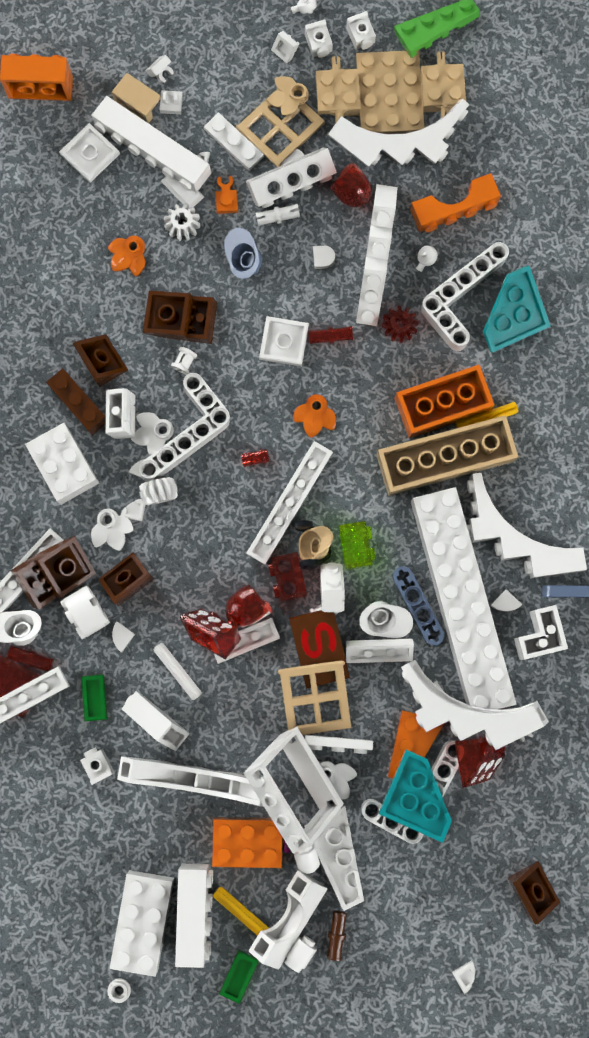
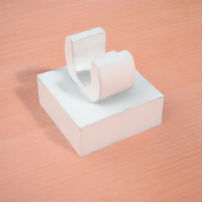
(284, 46)
(158, 67)
(171, 102)

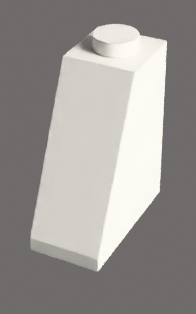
(155, 721)

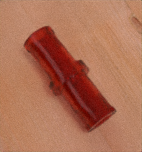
(330, 335)
(30, 659)

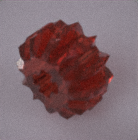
(405, 318)

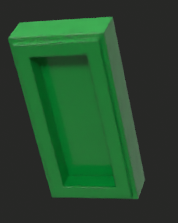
(94, 698)
(238, 976)

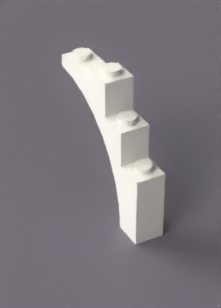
(427, 141)
(377, 255)
(490, 525)
(466, 720)
(187, 778)

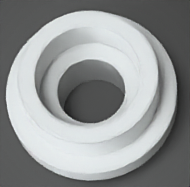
(119, 998)

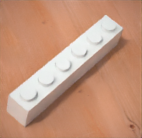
(151, 144)

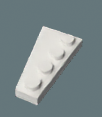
(339, 860)

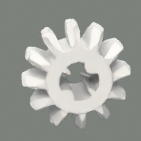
(180, 230)
(158, 491)

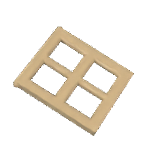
(280, 125)
(315, 698)

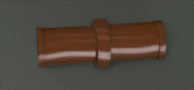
(336, 935)

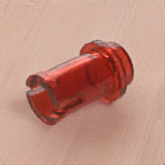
(255, 457)

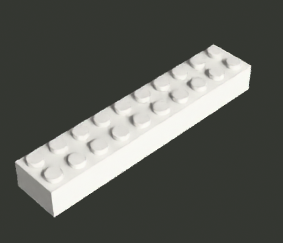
(462, 600)

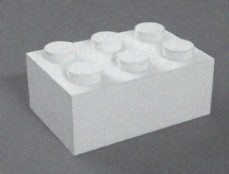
(62, 463)

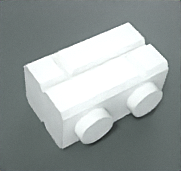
(120, 413)
(332, 587)

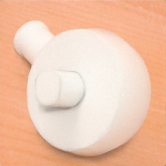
(304, 6)
(426, 256)

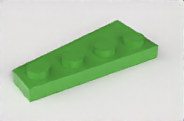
(425, 29)

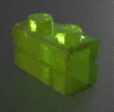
(356, 546)

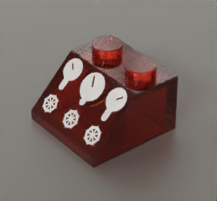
(211, 632)
(477, 760)

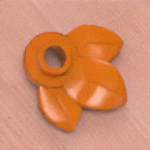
(125, 257)
(314, 419)

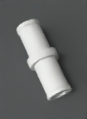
(277, 214)

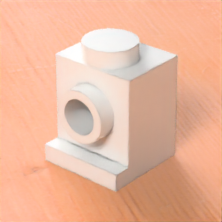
(355, 27)
(313, 34)
(104, 770)

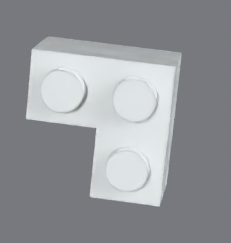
(547, 637)

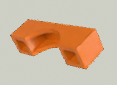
(430, 212)

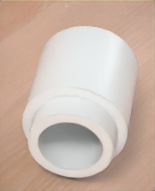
(307, 859)
(300, 954)

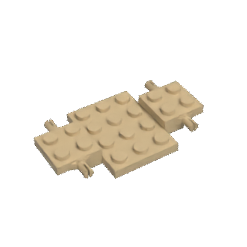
(390, 90)

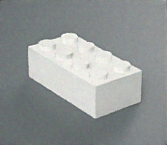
(192, 915)
(142, 923)

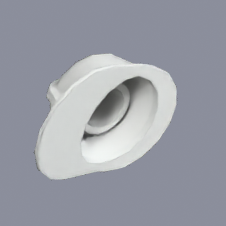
(386, 620)
(19, 627)

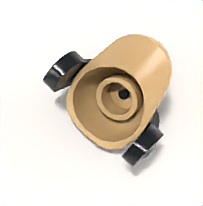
(308, 542)

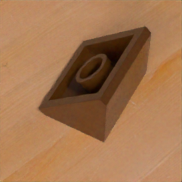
(100, 358)
(125, 579)
(534, 892)

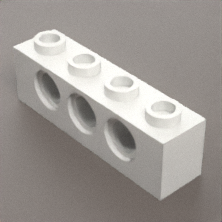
(259, 185)

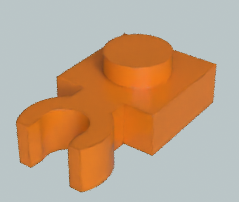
(226, 199)

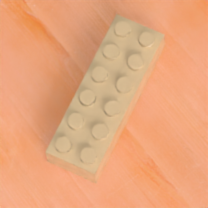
(447, 455)

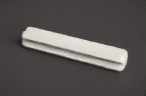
(177, 671)

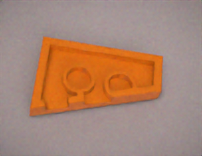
(411, 738)

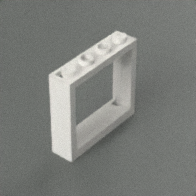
(312, 777)

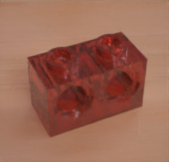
(293, 576)

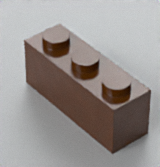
(77, 401)

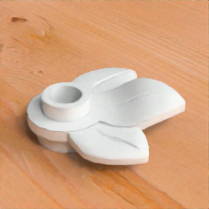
(149, 434)
(113, 532)
(339, 776)

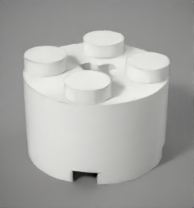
(85, 612)

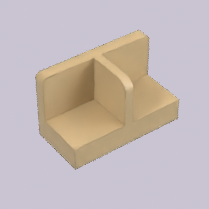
(136, 97)

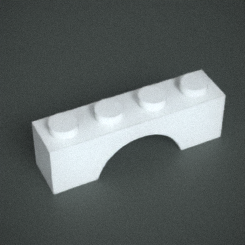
(276, 942)

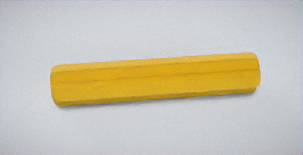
(508, 410)
(239, 911)

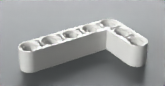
(459, 289)
(207, 421)
(443, 782)

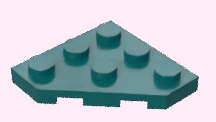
(516, 311)
(416, 798)

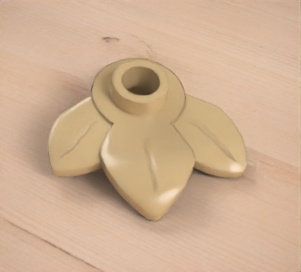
(285, 95)

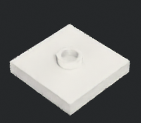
(89, 152)
(284, 341)

